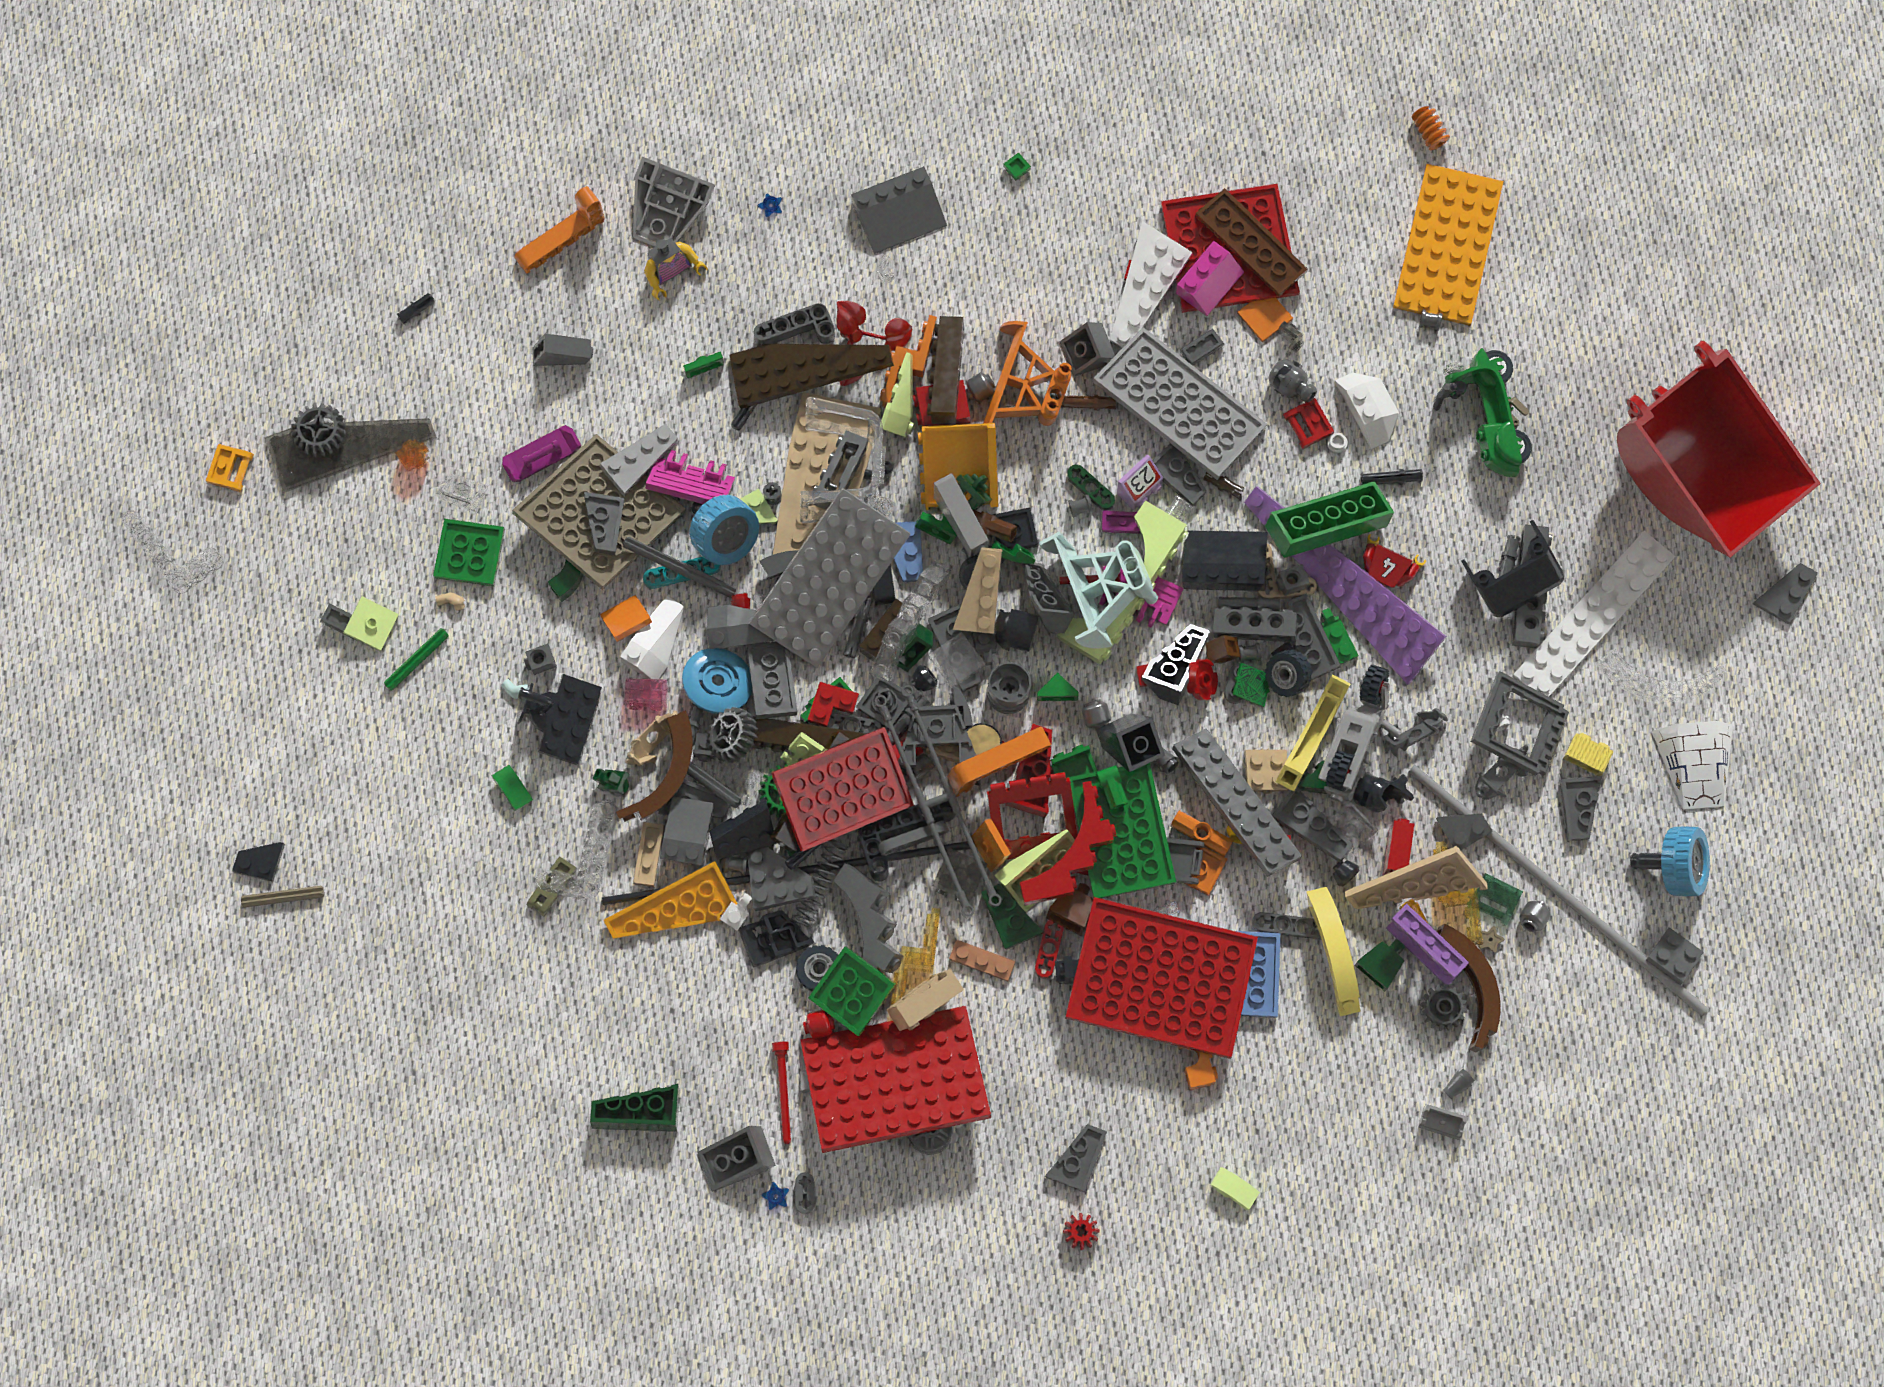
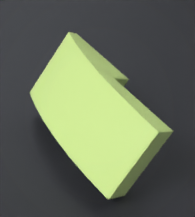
(1234, 1187)

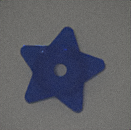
(770, 200)
(769, 1195)

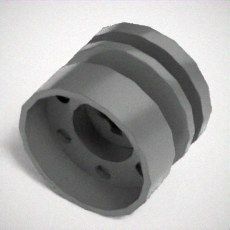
(1012, 677)
(930, 1142)

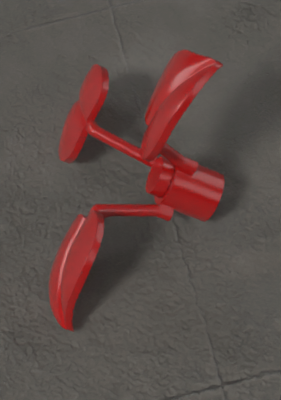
(852, 315)

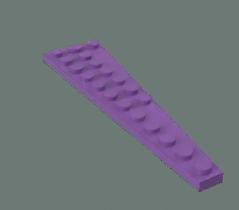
(1381, 617)

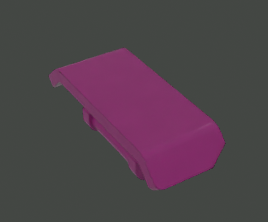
(541, 453)

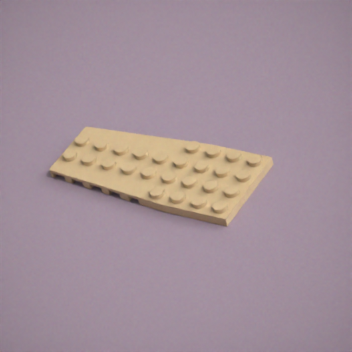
(805, 462)

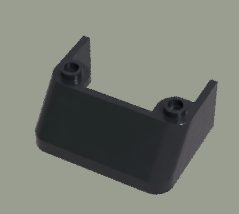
(1521, 583)

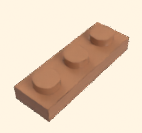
(982, 960)

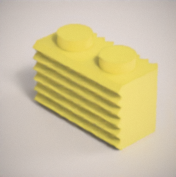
(1588, 754)

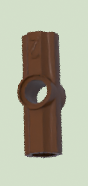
(995, 527)

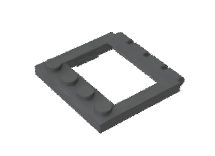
(1547, 737)

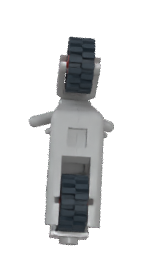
(1357, 727)

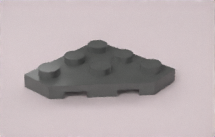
(774, 882)

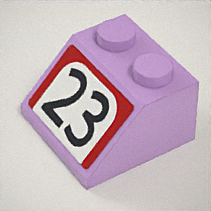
(1140, 483)

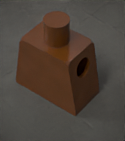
(1072, 910)

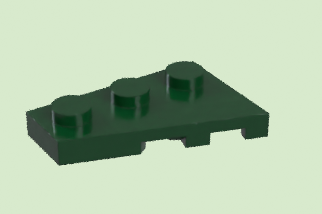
(1010, 919)

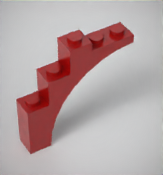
(1057, 880)

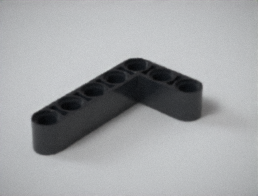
(898, 827)

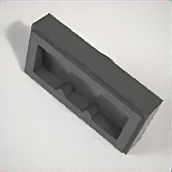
(1202, 347)
(336, 618)

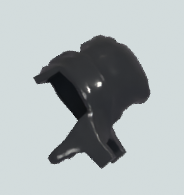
(1375, 792)

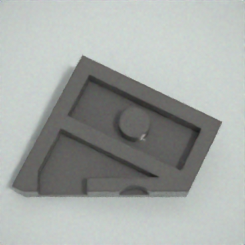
(1464, 829)

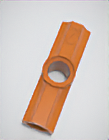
(1213, 840)

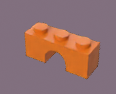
(1201, 1073)

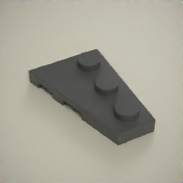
(1179, 474)
(1579, 805)
(1079, 1159)

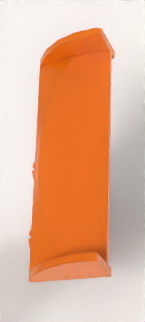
(1058, 382)

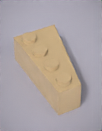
(981, 597)

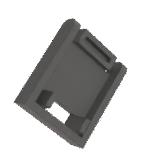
(1186, 859)

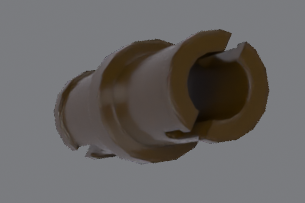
(1225, 484)

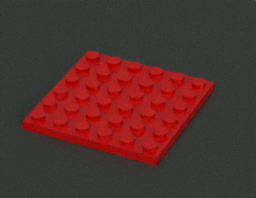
(1191, 233)

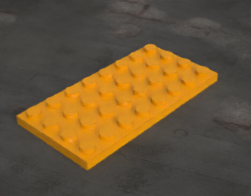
(1448, 244)

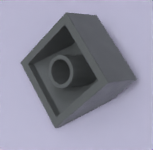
(1087, 348)

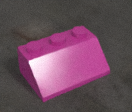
(1209, 279)

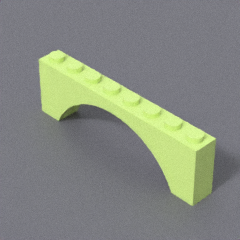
(1161, 537)

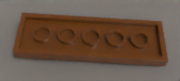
(1251, 242)

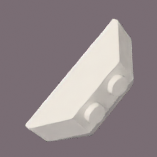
(1369, 406)

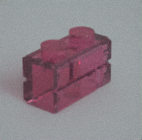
(646, 693)

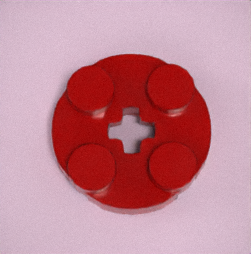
(1202, 679)

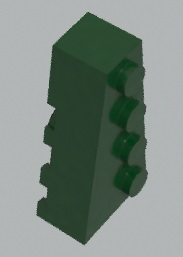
(638, 1111)

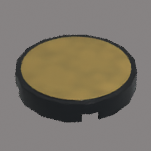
(983, 737)

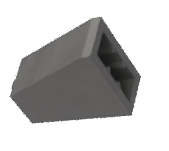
(561, 350)

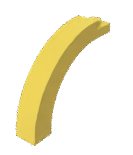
(1313, 733)
(1337, 950)

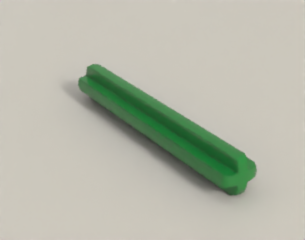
(416, 659)

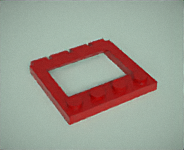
(1020, 791)

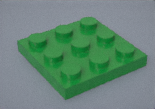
(469, 552)
(852, 991)

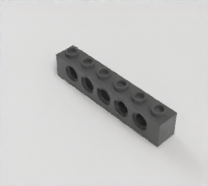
(1521, 634)

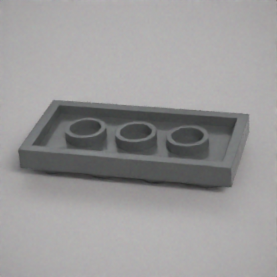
(771, 680)

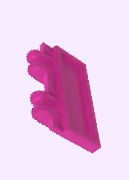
(688, 484)
(1168, 597)

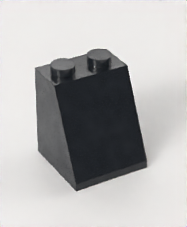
(1131, 741)

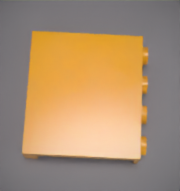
(958, 451)

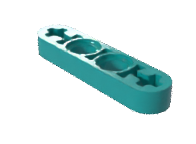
(680, 578)

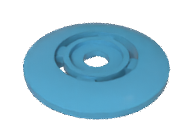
(712, 663)

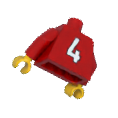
(1389, 566)

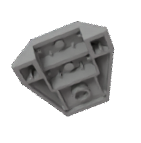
(666, 201)

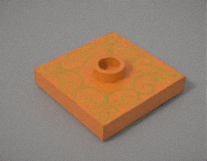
(990, 845)

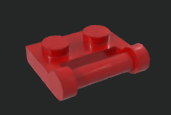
(1313, 418)

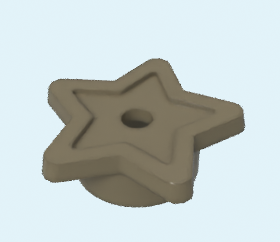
(1496, 939)

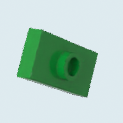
(703, 364)

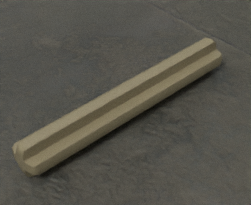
(282, 896)

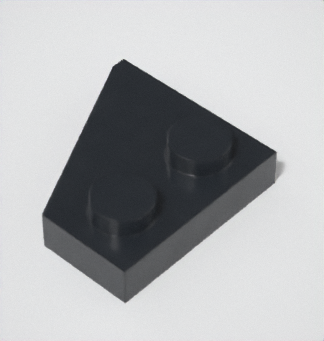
(259, 861)

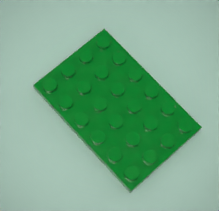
(1140, 850)

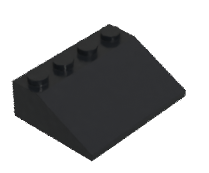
(1225, 560)

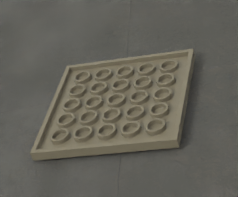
(560, 516)

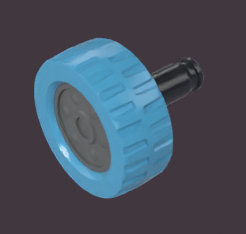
(723, 529)
(1682, 861)

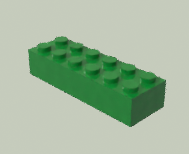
(1329, 519)

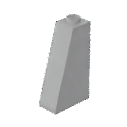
(960, 515)

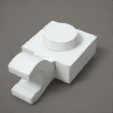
(735, 913)

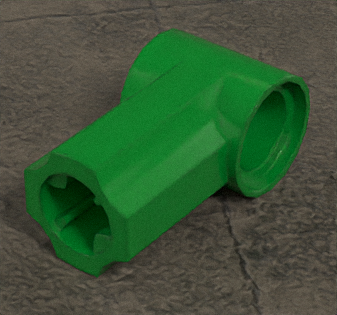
(1111, 783)

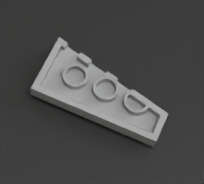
(634, 461)

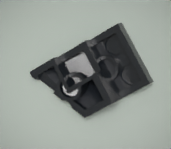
(778, 938)

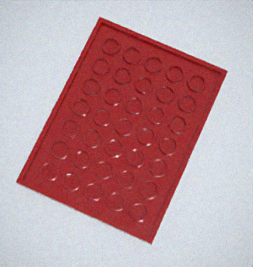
(1162, 978)
(895, 1080)

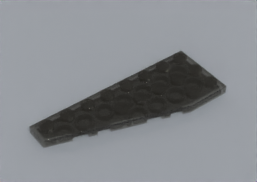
(362, 444)

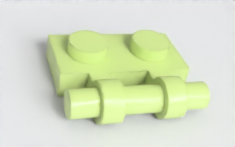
(803, 748)

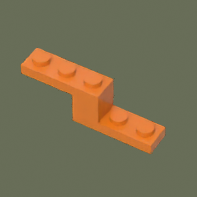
(920, 360)

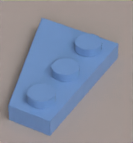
(910, 555)

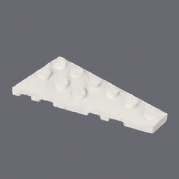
(1151, 273)

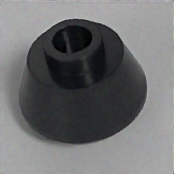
(924, 679)
(1345, 872)

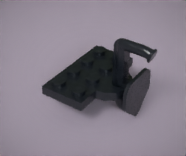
(565, 716)

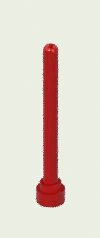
(780, 1050)

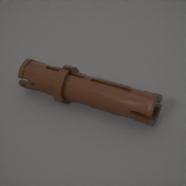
(1092, 402)

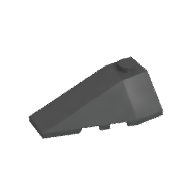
(730, 627)

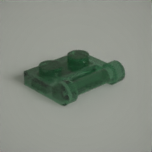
(1501, 894)

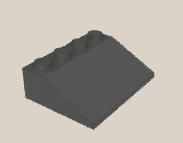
(898, 210)

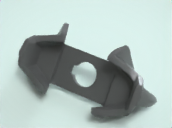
(1431, 723)
(1489, 784)

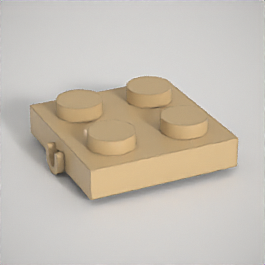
(1263, 769)

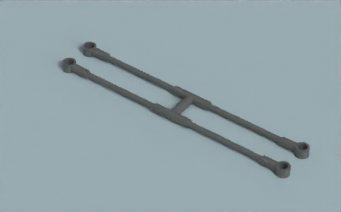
(926, 804)

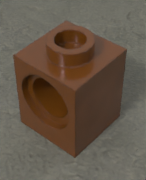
(1222, 649)

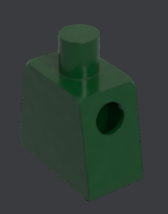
(1382, 963)

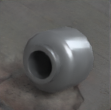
(980, 387)
(1096, 714)
(1534, 916)

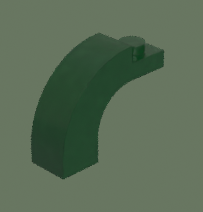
(566, 581)

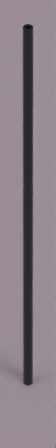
(807, 869)

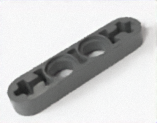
(911, 838)
(1292, 922)

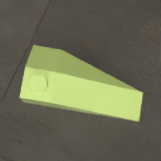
(899, 413)
(1033, 864)

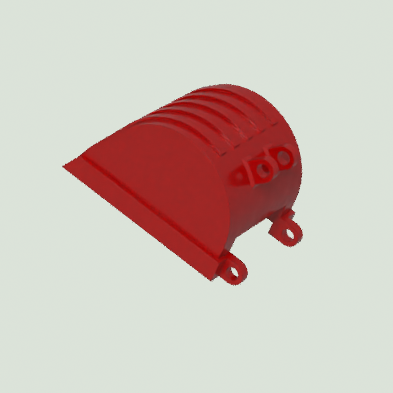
(1714, 454)

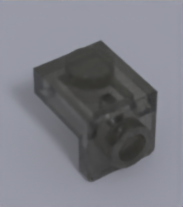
(1291, 333)

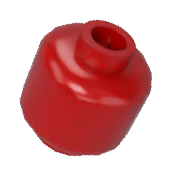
(819, 1024)

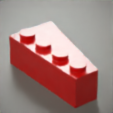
(1033, 767)

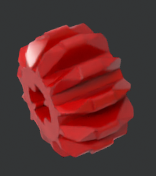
(1088, 1229)

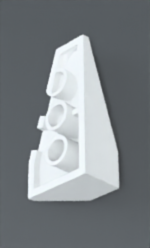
(652, 645)

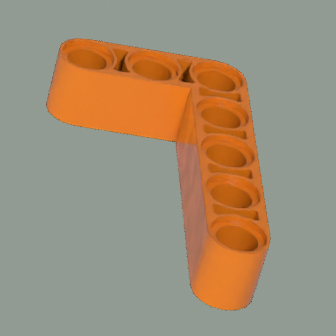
(564, 233)
(965, 774)

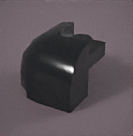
(1015, 629)

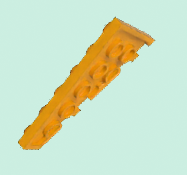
(687, 902)

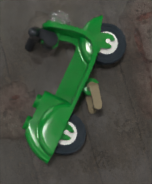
(1500, 444)

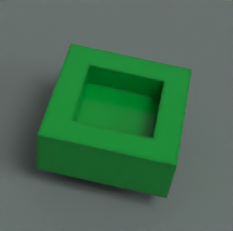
(1017, 166)

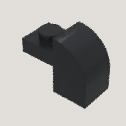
(1066, 970)

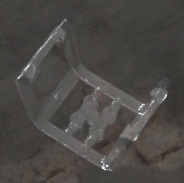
(817, 406)

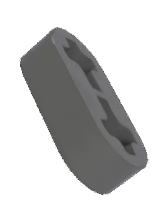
(799, 1193)

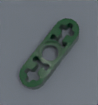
(1091, 479)

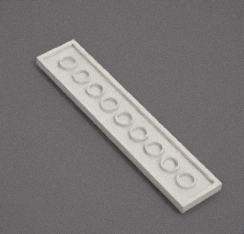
(1594, 615)

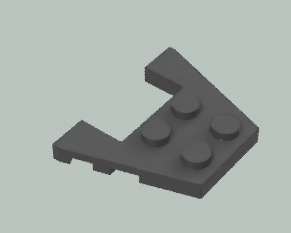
(943, 728)

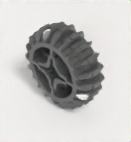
(303, 425)
(732, 735)

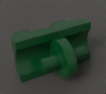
(976, 487)
(612, 780)

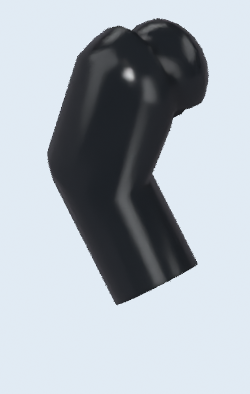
(888, 470)

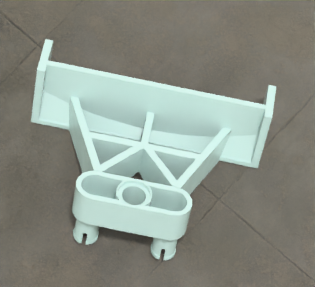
(1125, 557)

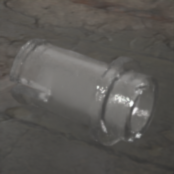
(1168, 909)

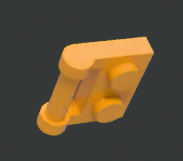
(223, 465)

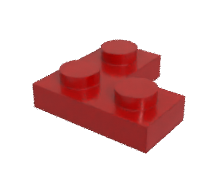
(829, 698)

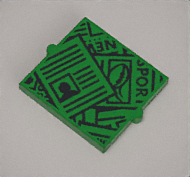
(1251, 685)

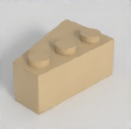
(924, 999)

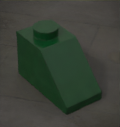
(916, 648)

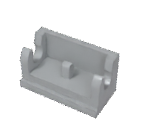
(1442, 1122)

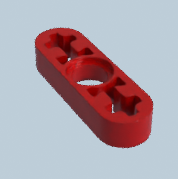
(1051, 964)

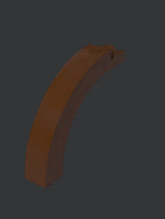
(682, 743)
(1483, 983)

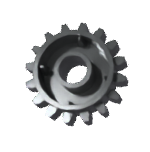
(1438, 1017)

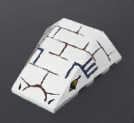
(1697, 761)

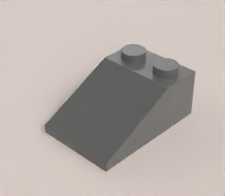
(687, 831)
(736, 1157)

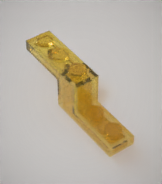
(1469, 898)
(918, 959)

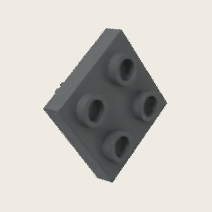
(895, 702)

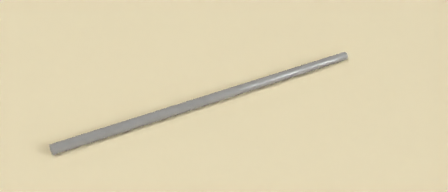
(1563, 894)

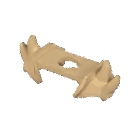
(641, 747)

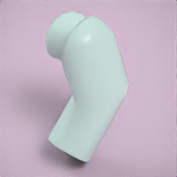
(511, 689)

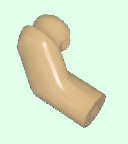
(451, 598)

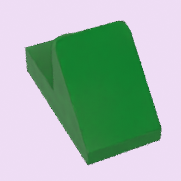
(937, 528)

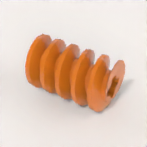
(1429, 128)

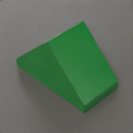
(1057, 690)

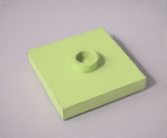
(370, 623)

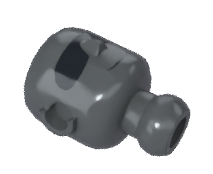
(1291, 380)

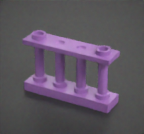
(1427, 945)

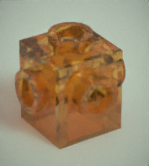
(406, 453)

